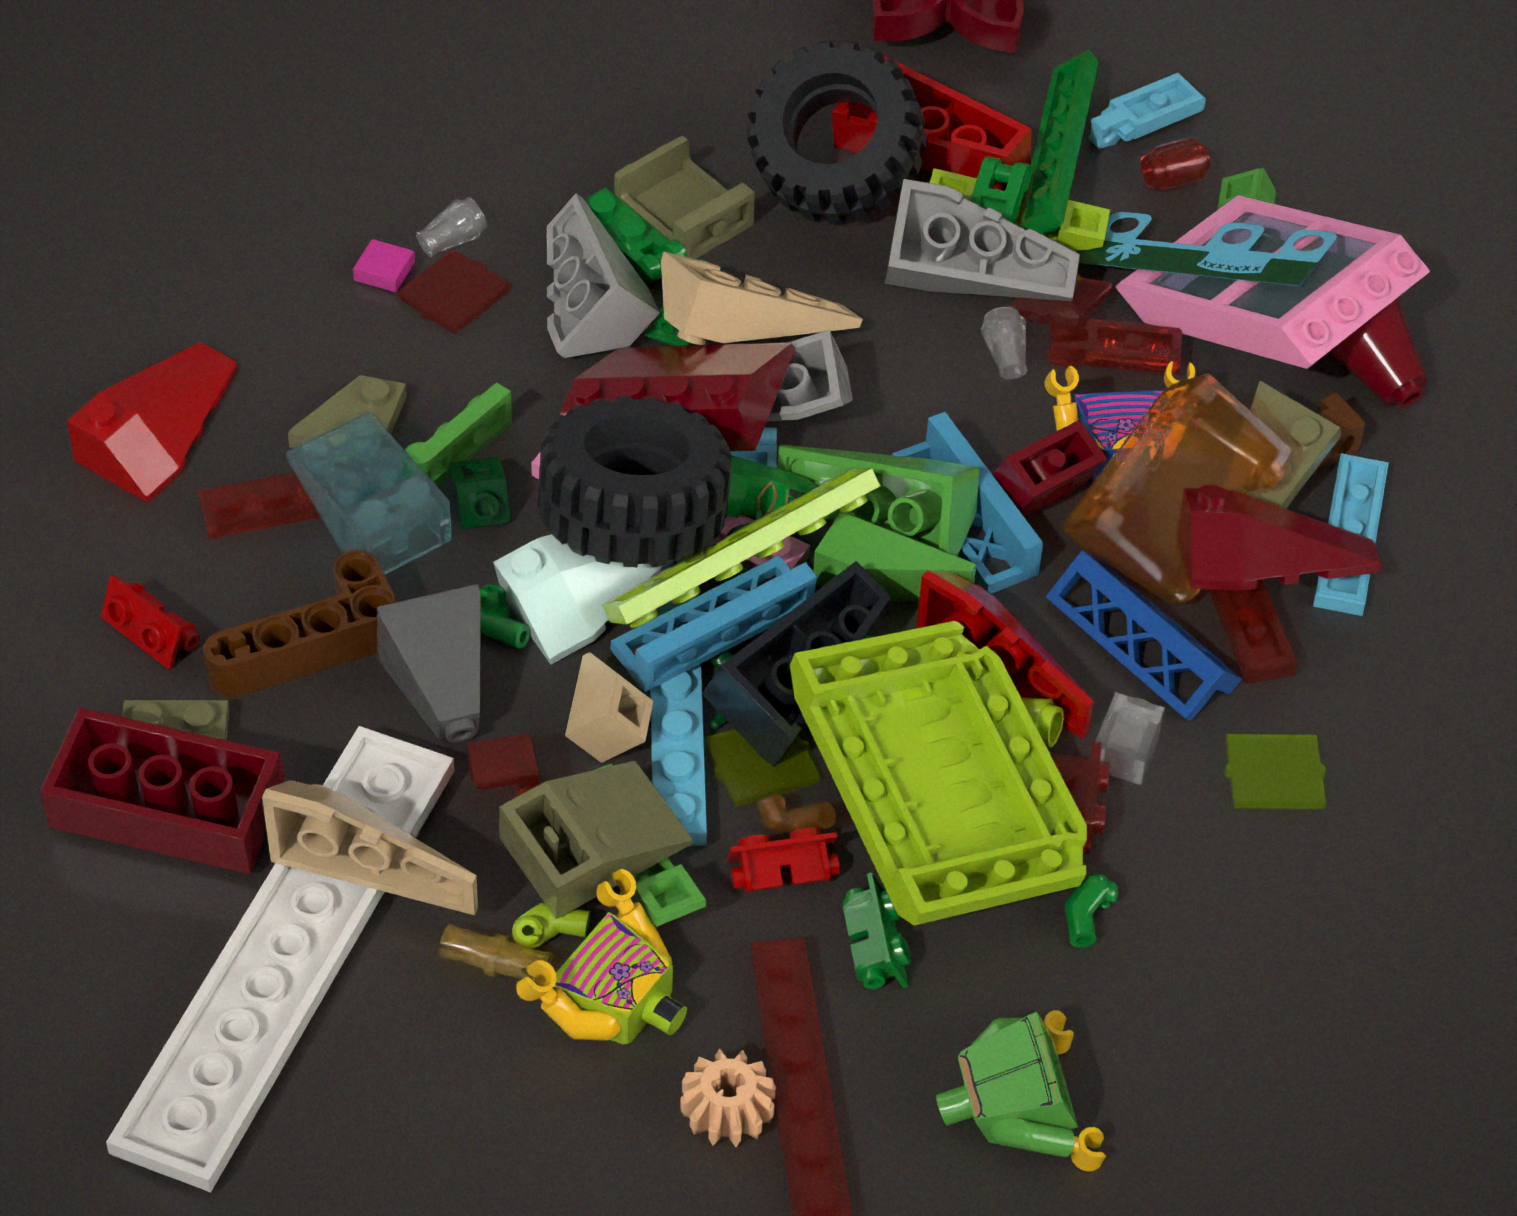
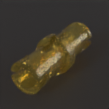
(490, 953)

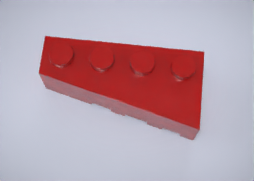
(956, 129)

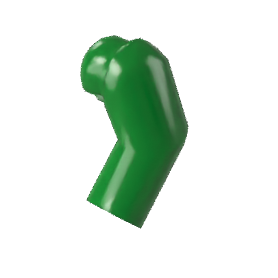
(496, 620)

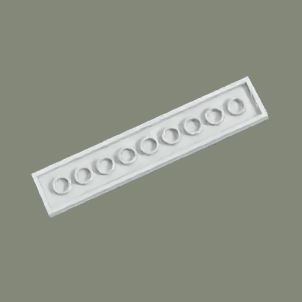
(268, 981)

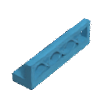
(995, 511)
(716, 630)

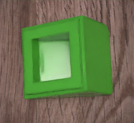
(1250, 184)

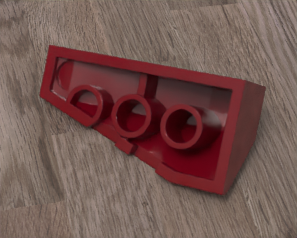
(1239, 539)

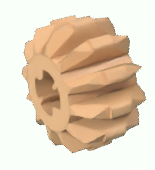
(727, 1097)

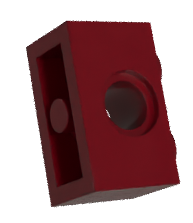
(1050, 468)

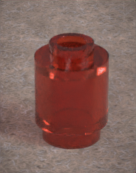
(1175, 164)

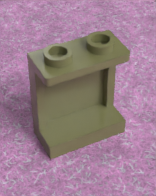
(684, 199)

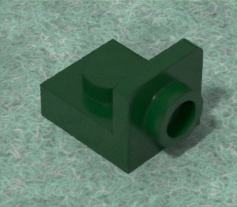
(481, 492)

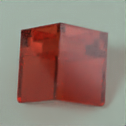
(503, 763)

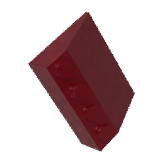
(723, 383)

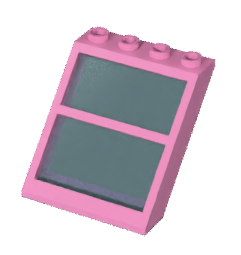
(1279, 321)

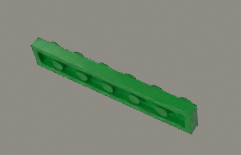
(1058, 144)

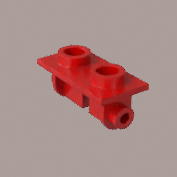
(143, 621)
(803, 854)

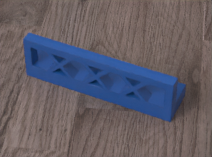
(1158, 627)

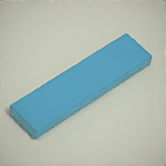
(1355, 509)

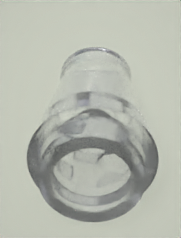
(452, 227)
(1006, 340)

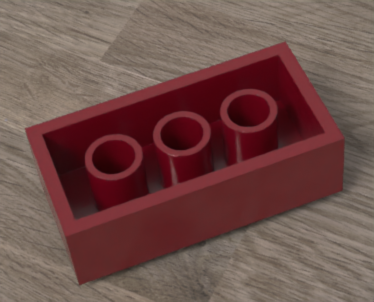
(161, 790)

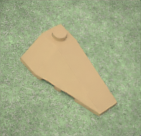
(722, 309)
(345, 841)

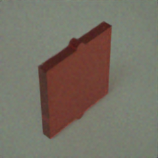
(454, 291)
(1086, 298)

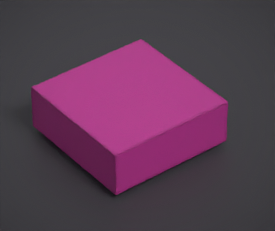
(384, 265)

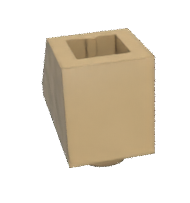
(606, 711)

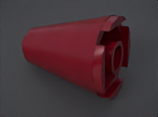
(1385, 357)

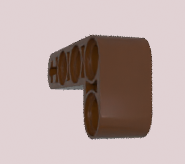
(304, 637)

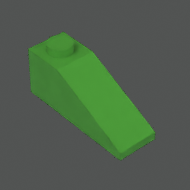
(886, 555)

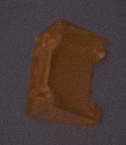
(1184, 440)

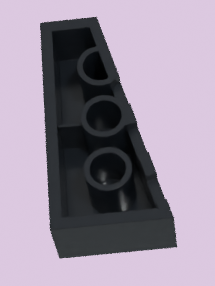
(756, 683)

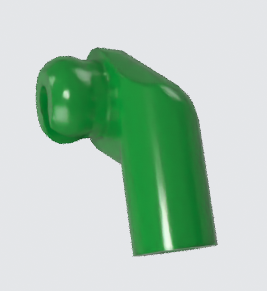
(1079, 908)

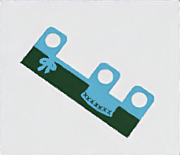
(1214, 259)

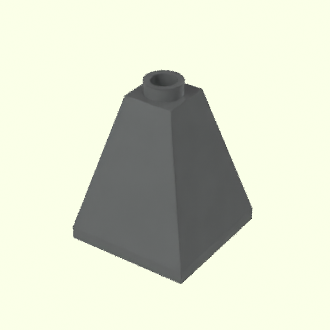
(435, 658)

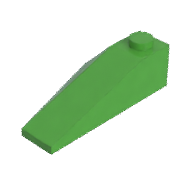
(915, 498)

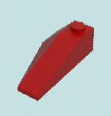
(148, 422)
(988, 623)

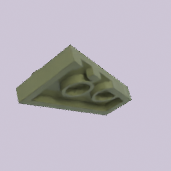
(1302, 431)

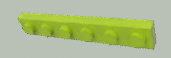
(724, 557)

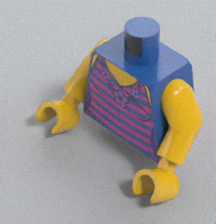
(1104, 415)

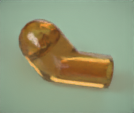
(778, 818)

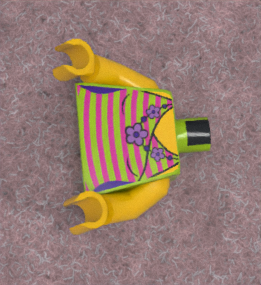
(613, 978)

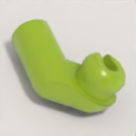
(540, 925)

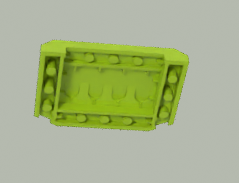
(941, 771)

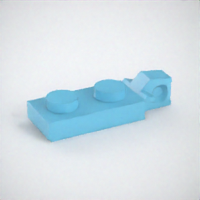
(1146, 111)

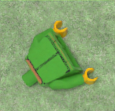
(1020, 1090)

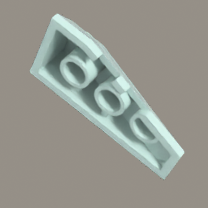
(563, 592)

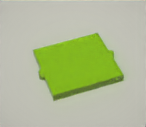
(1275, 771)
(751, 777)

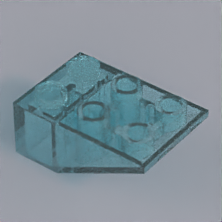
(372, 493)

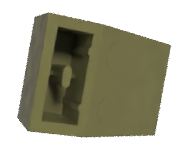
(587, 827)

